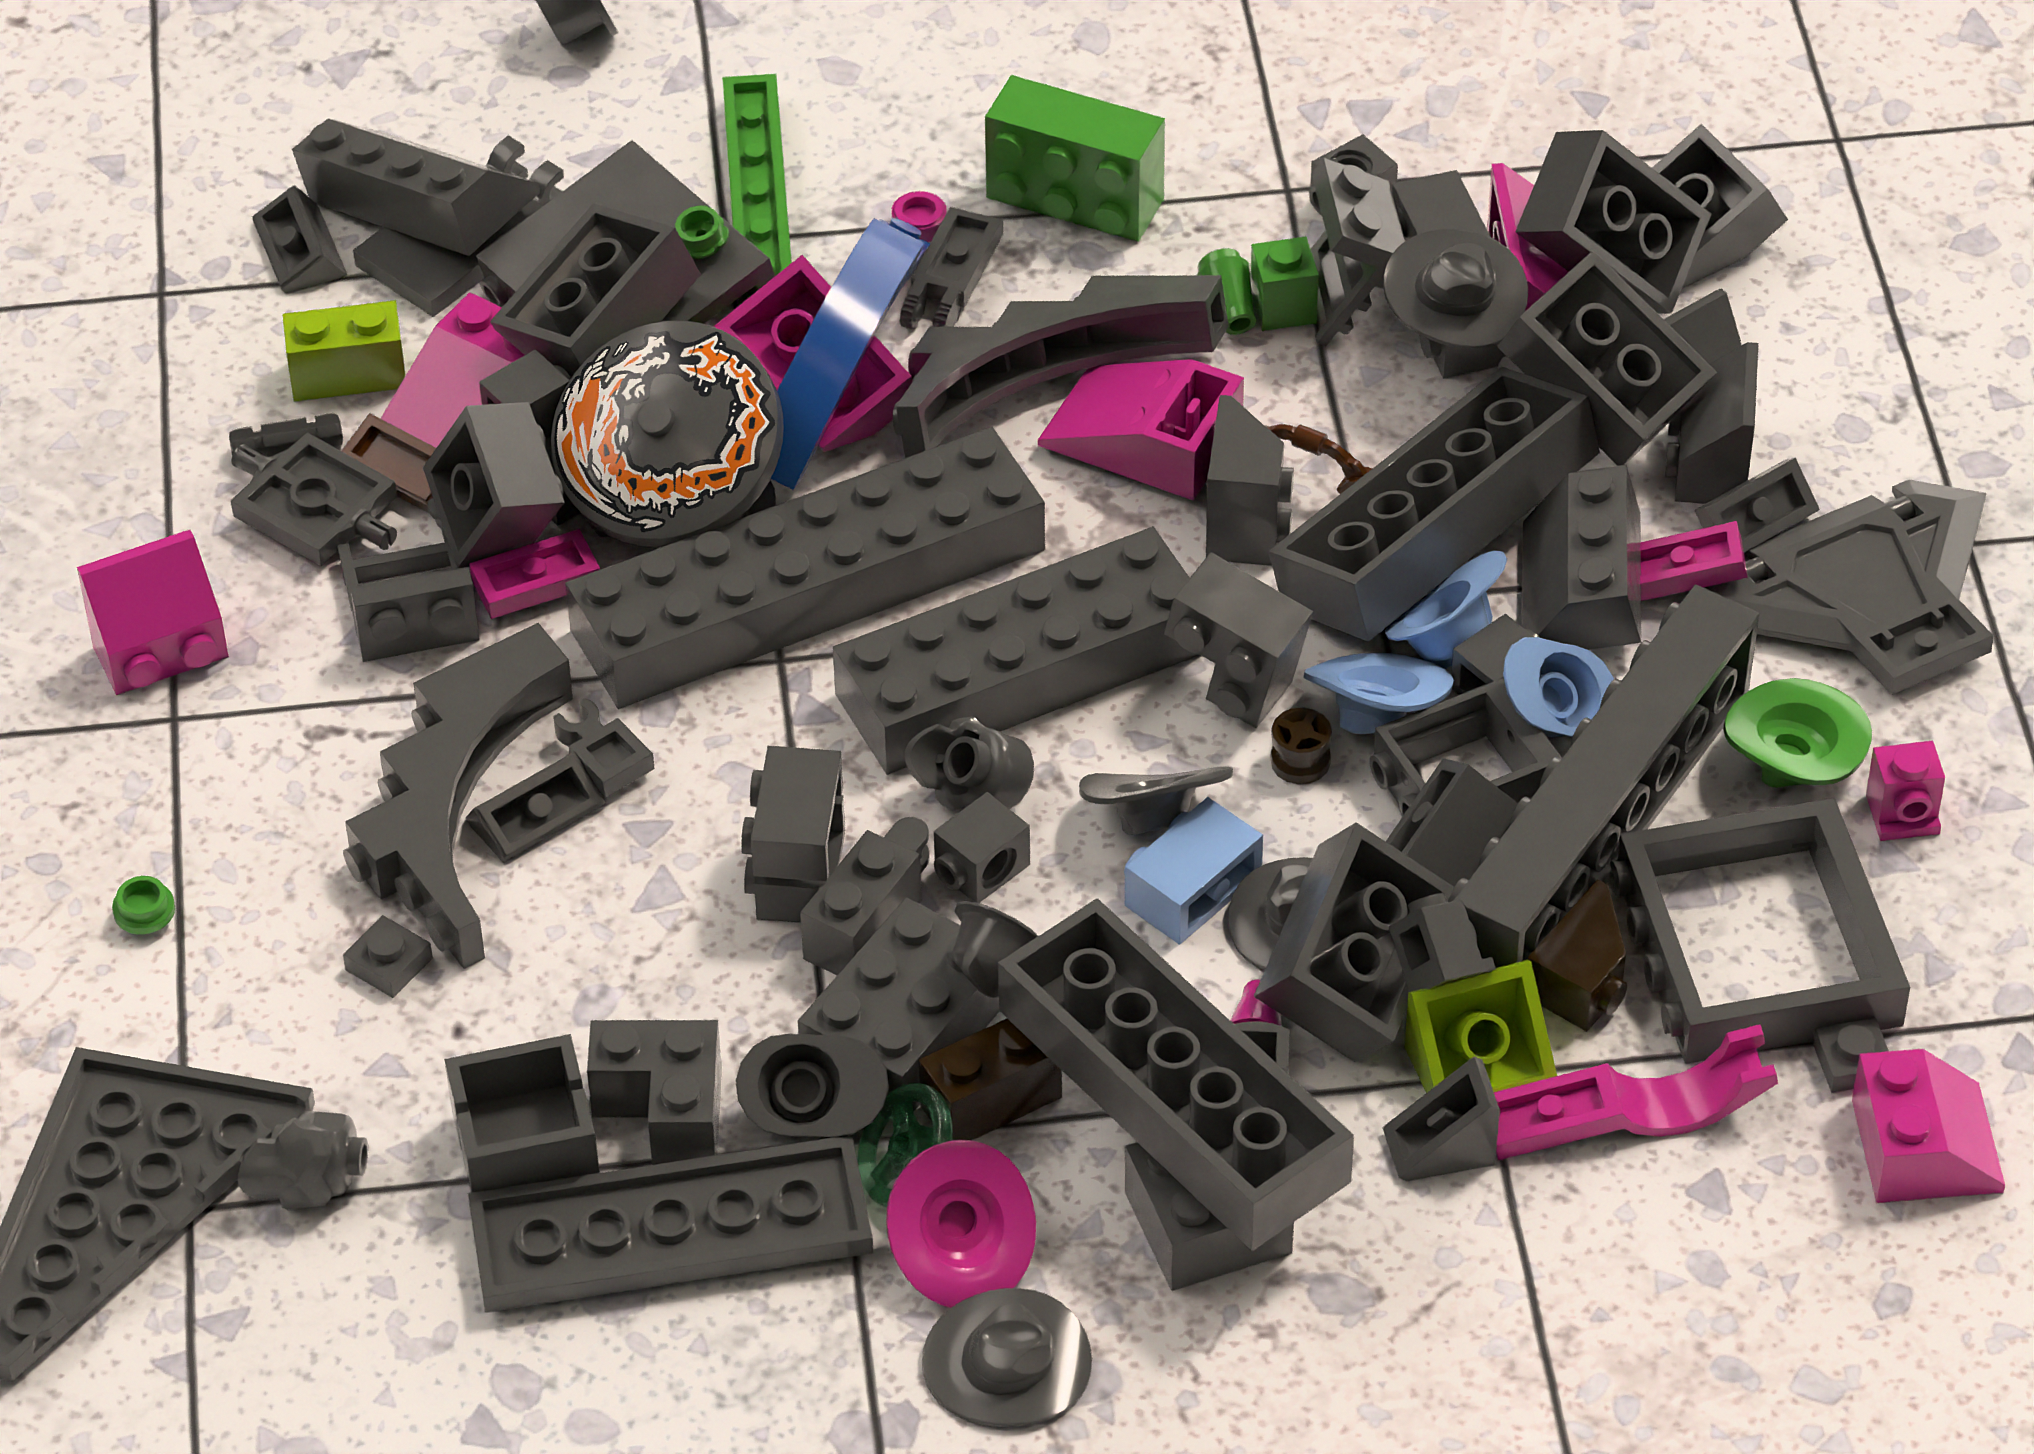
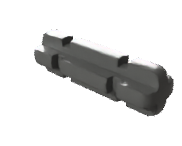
(282, 435)

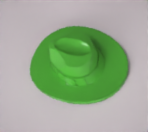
(1799, 732)

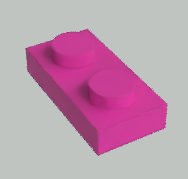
(1691, 558)
(531, 573)

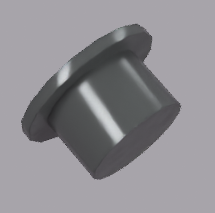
(575, 17)

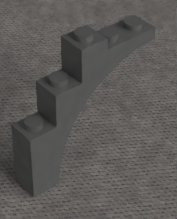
(1034, 341)
(427, 779)

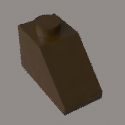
(1582, 961)

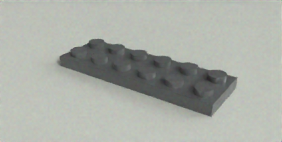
(669, 1223)

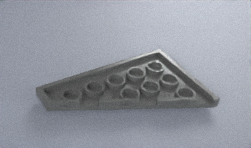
(114, 1178)

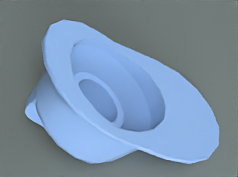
(1450, 611)
(1554, 684)

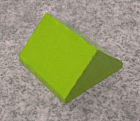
(1484, 1017)

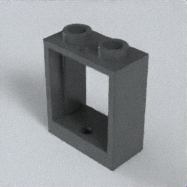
(1456, 723)

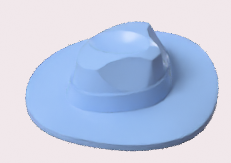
(1380, 687)

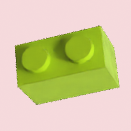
(344, 350)

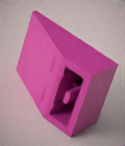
(1145, 421)

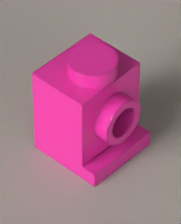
(1905, 790)

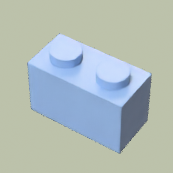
(1191, 869)

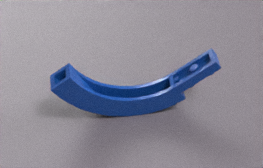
(840, 337)

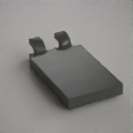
(436, 275)

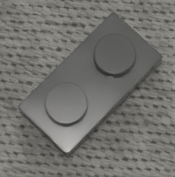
(1763, 504)

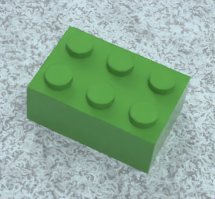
(1075, 157)

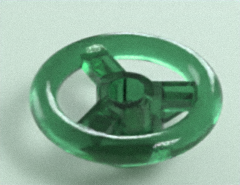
(908, 1138)

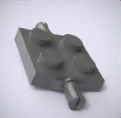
(313, 498)

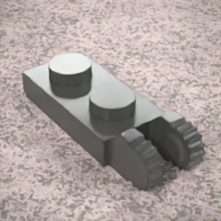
(951, 266)

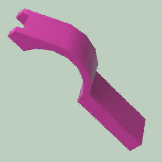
(1607, 1101)

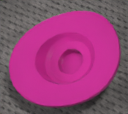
(961, 1222)

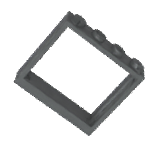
(1742, 837)

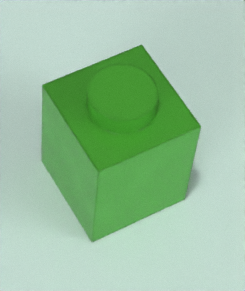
(1284, 283)

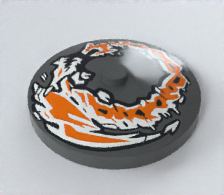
(667, 433)

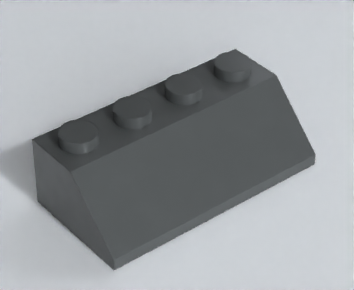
(408, 185)

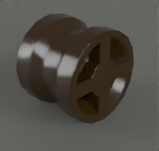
(1301, 745)

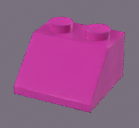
(152, 612)
(1923, 1128)

